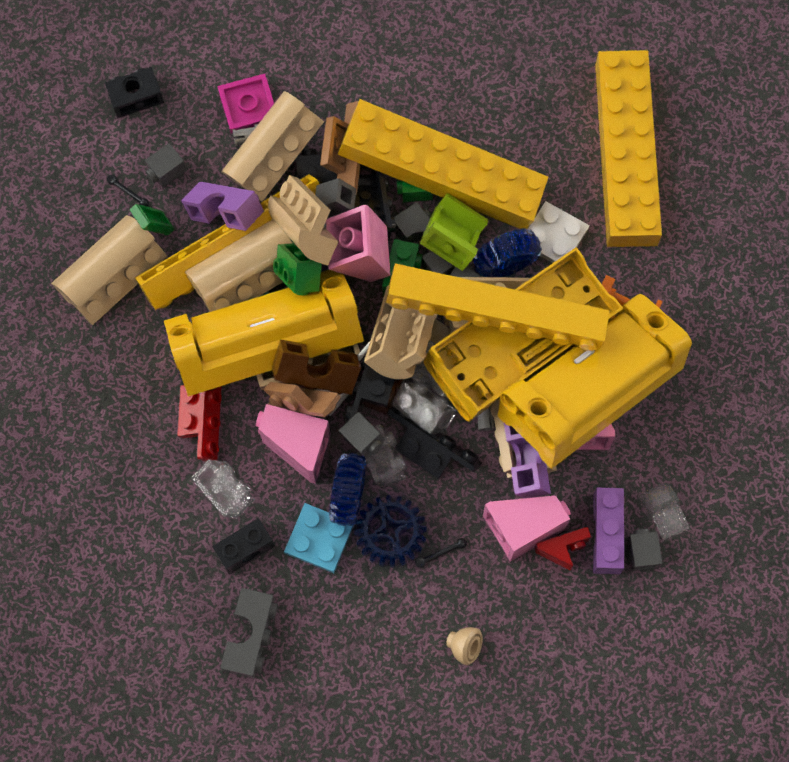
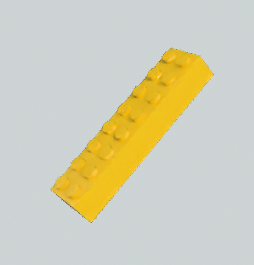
(628, 149)
(443, 165)

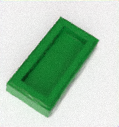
(152, 219)

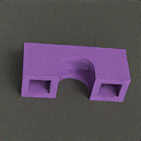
(237, 206)
(530, 473)
(609, 533)

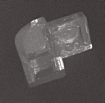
(662, 506)

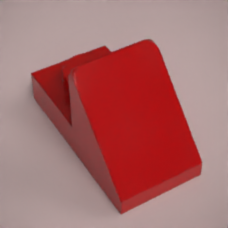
(556, 548)

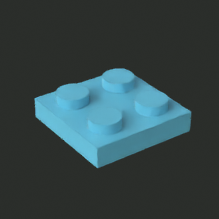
(318, 539)

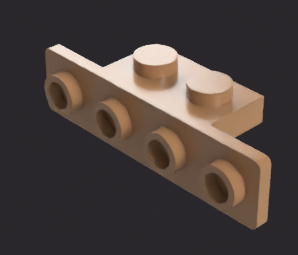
(333, 137)
(301, 399)

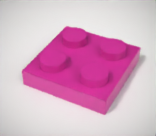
(246, 101)

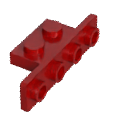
(201, 417)

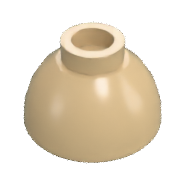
(465, 644)

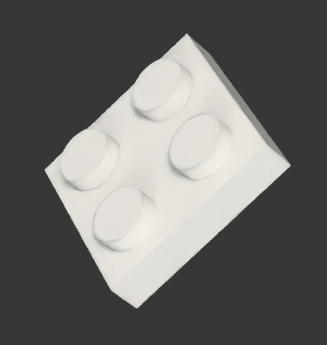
(557, 231)

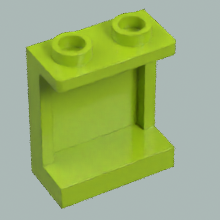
(454, 231)

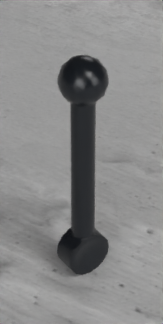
(112, 180)
(420, 562)

